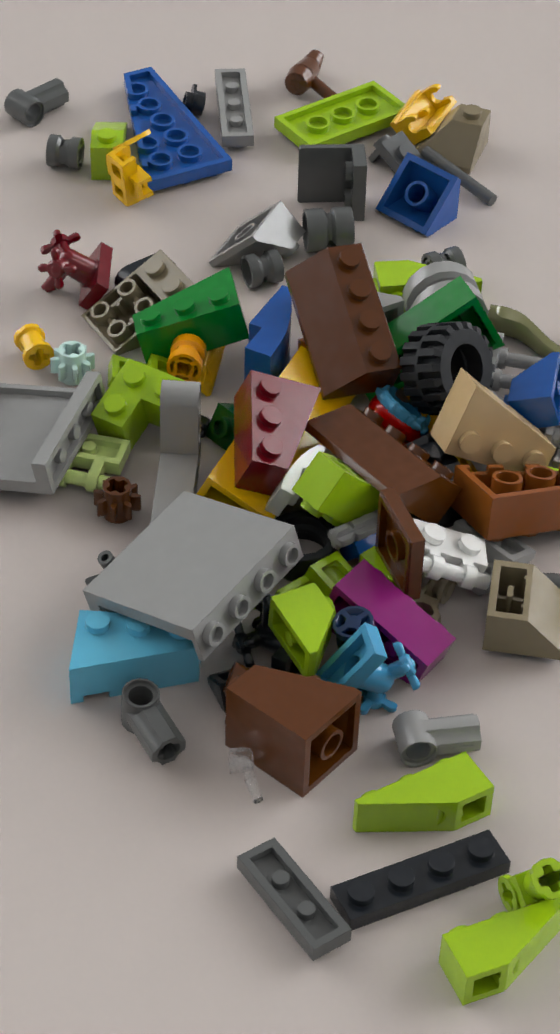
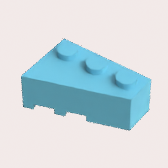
(117, 649)

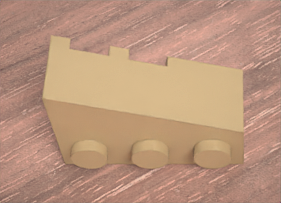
(487, 430)

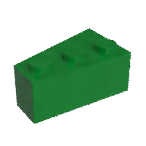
(204, 309)

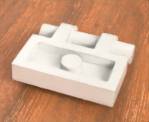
(454, 556)

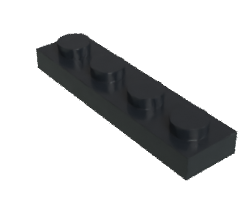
(419, 879)

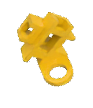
(127, 177)

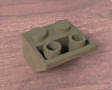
(522, 612)

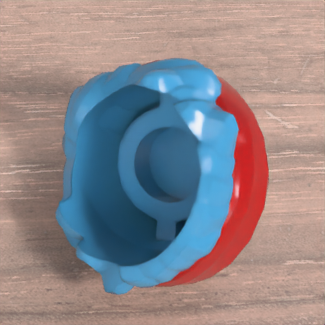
(399, 413)

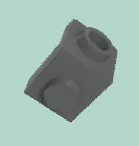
(393, 150)

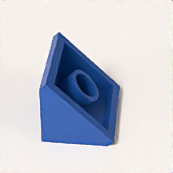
(421, 196)

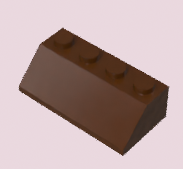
(343, 322)
(386, 460)

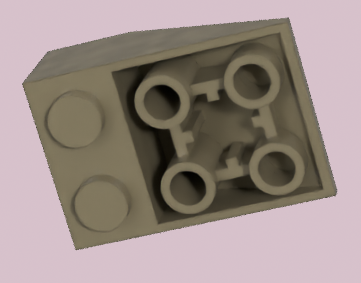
(144, 287)

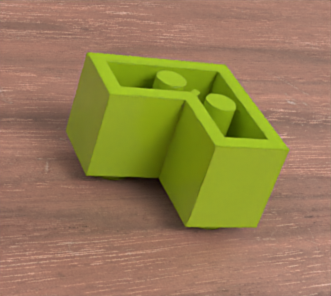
(131, 402)

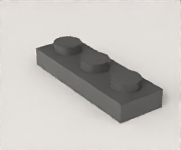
(294, 898)

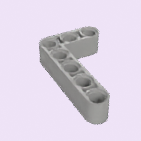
(179, 442)

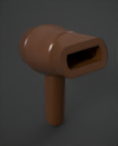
(304, 76)

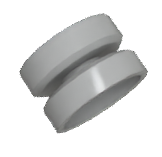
(434, 277)

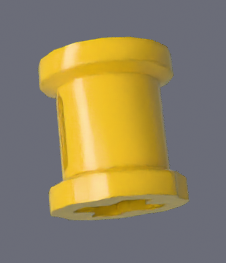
(32, 343)

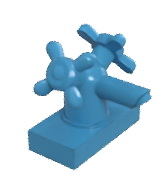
(362, 666)

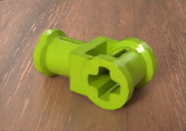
(531, 885)

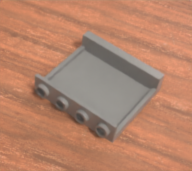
(44, 431)
(197, 570)

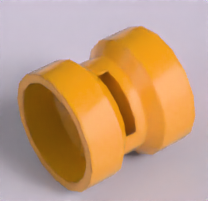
(186, 357)

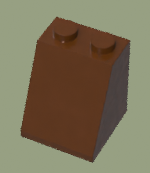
(292, 724)

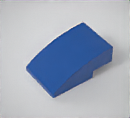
(270, 336)

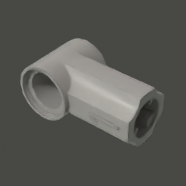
(424, 738)

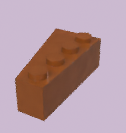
(507, 501)

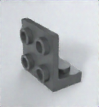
(333, 175)

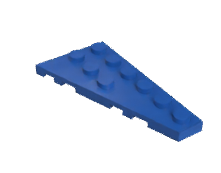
(178, 143)

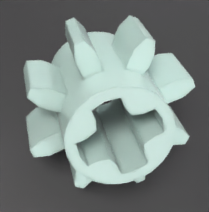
(71, 362)

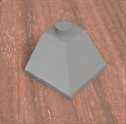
(266, 231)

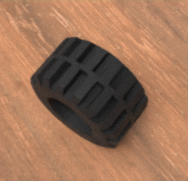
(434, 360)

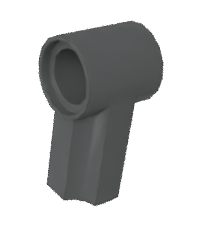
(32, 105)
(149, 721)

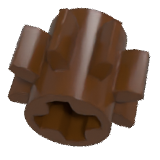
(117, 499)

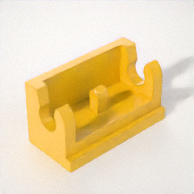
(422, 114)

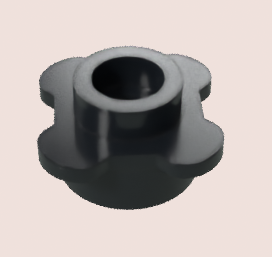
(195, 101)

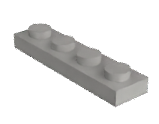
(234, 108)

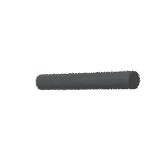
(466, 181)

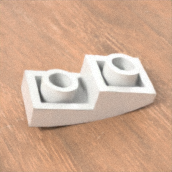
(283, 493)

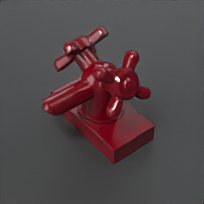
(90, 272)

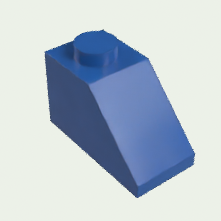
(537, 392)

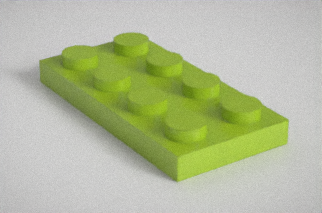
(340, 116)

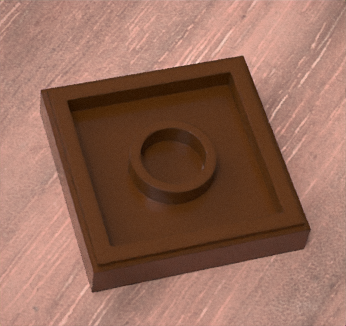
(399, 543)

